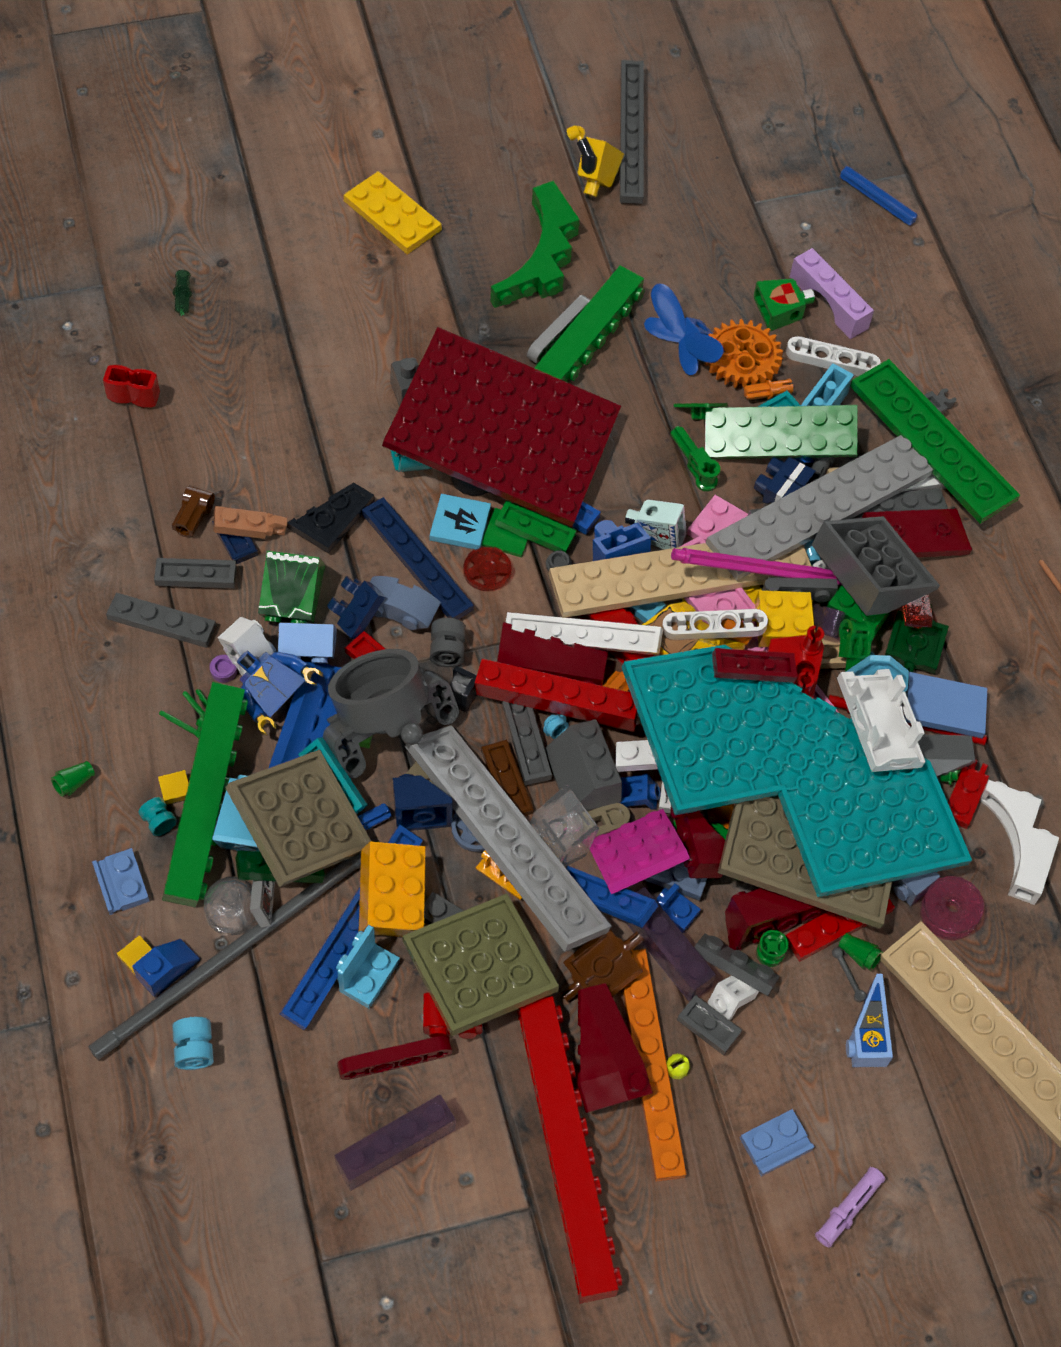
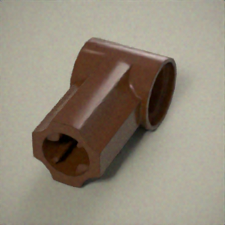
(194, 505)

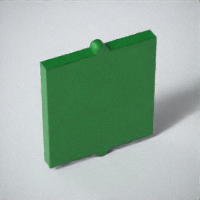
(503, 539)

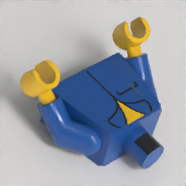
(271, 682)

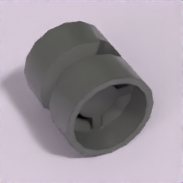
(447, 642)

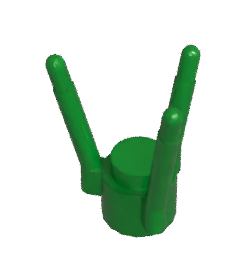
(196, 706)

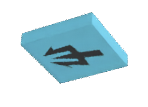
(460, 521)

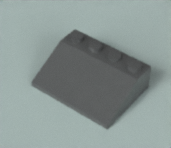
(873, 563)

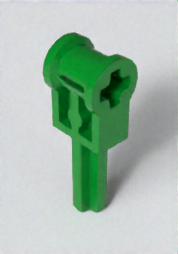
(699, 462)
(855, 644)

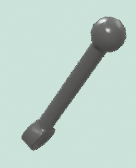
(859, 995)

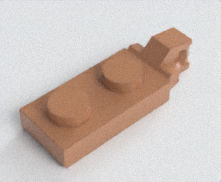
(247, 523)

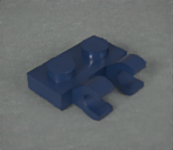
(360, 610)

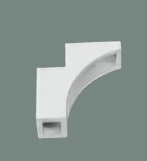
(1031, 847)

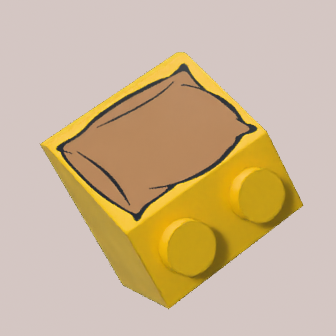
(674, 646)

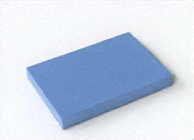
(947, 704)

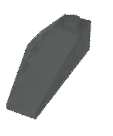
(947, 752)

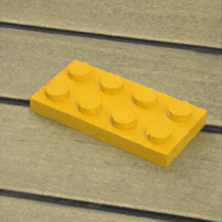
(392, 212)

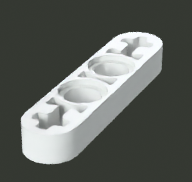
(833, 353)
(715, 628)

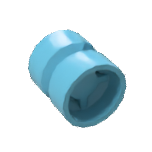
(193, 1043)

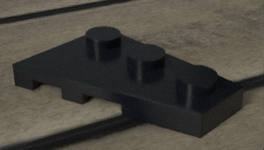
(332, 519)

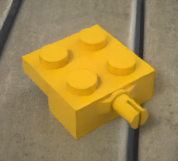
(786, 612)

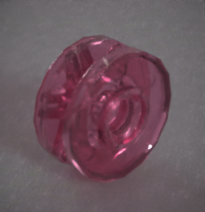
(954, 892)

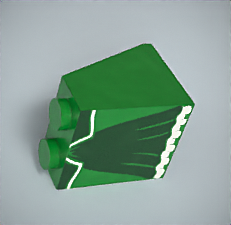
(290, 587)

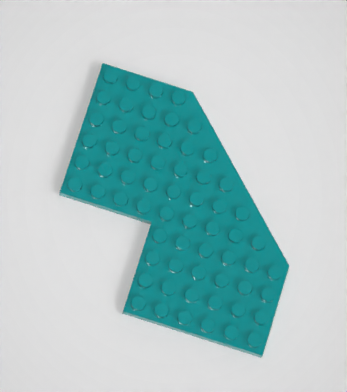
(765, 739)

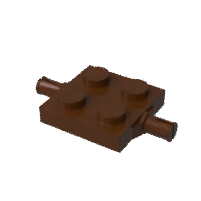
(603, 961)

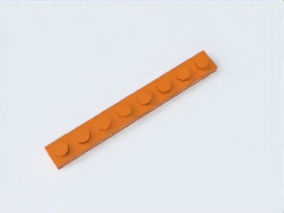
(659, 1106)

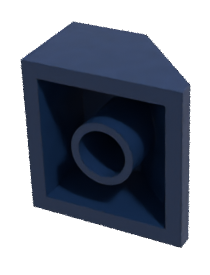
(420, 804)

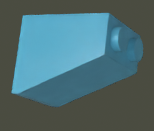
(230, 828)

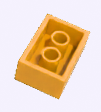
(392, 888)

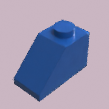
(164, 966)

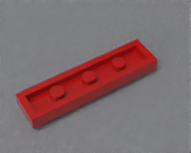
(823, 932)

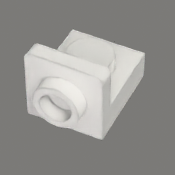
(731, 995)

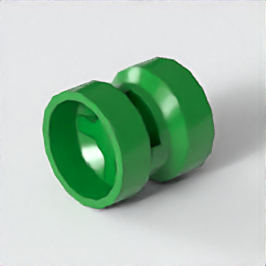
(775, 943)

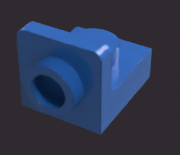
(640, 791)
(678, 907)

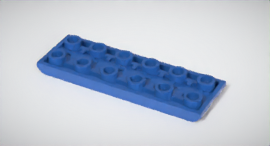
(306, 715)

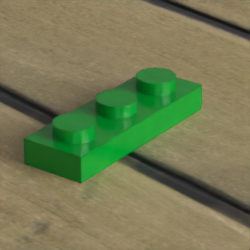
(535, 527)

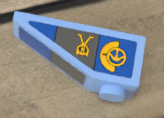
(870, 1037)

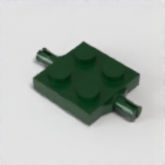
(916, 646)

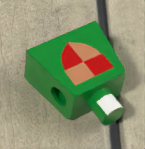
(781, 302)

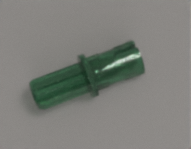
(182, 291)

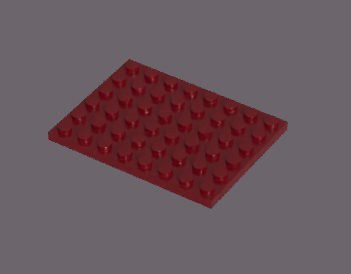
(502, 426)

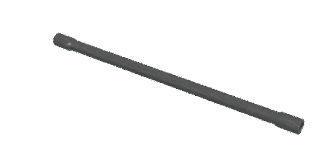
(114, 1037)

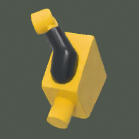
(598, 160)

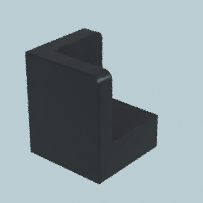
(463, 688)

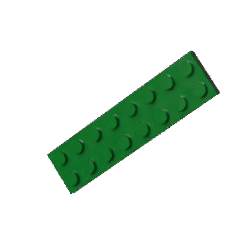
(933, 436)

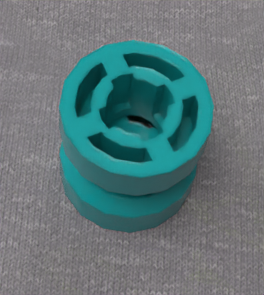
(157, 816)

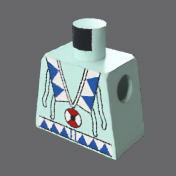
(661, 521)

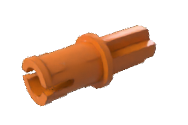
(767, 389)

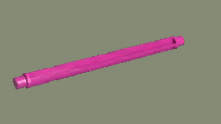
(751, 565)

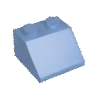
(308, 640)

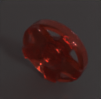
(487, 568)

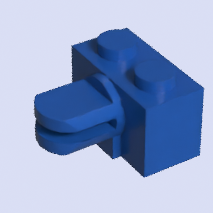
(619, 541)

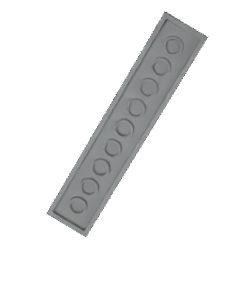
(832, 497)
(509, 839)

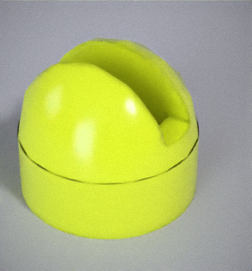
(681, 1070)

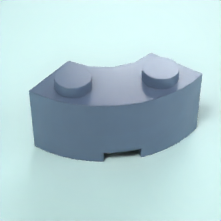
(408, 606)

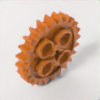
(747, 355)

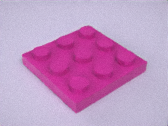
(638, 851)

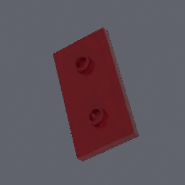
(929, 531)

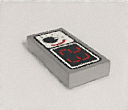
(262, 902)

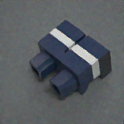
(787, 478)

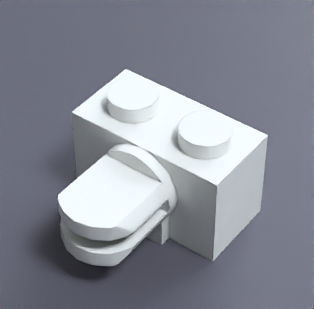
(242, 637)

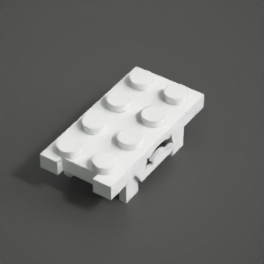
(880, 722)

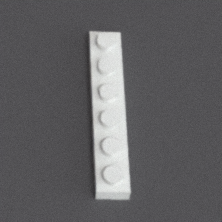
(593, 634)

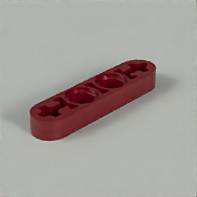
(394, 1057)

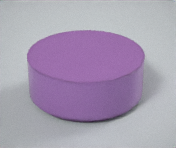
(222, 669)

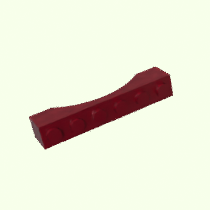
(702, 844)

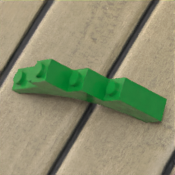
(542, 271)

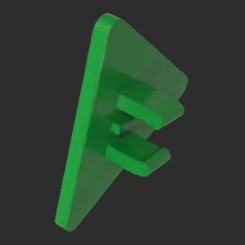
(698, 410)

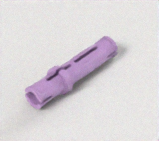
(842, 1217)

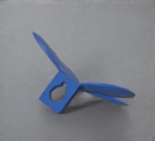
(673, 326)

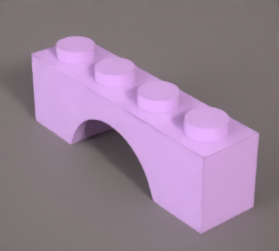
(849, 309)

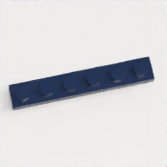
(417, 559)

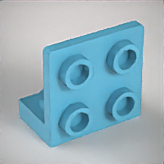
(365, 968)

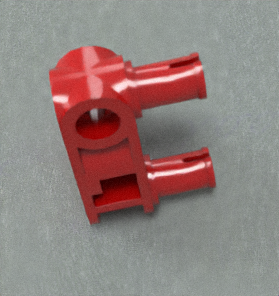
(808, 656)

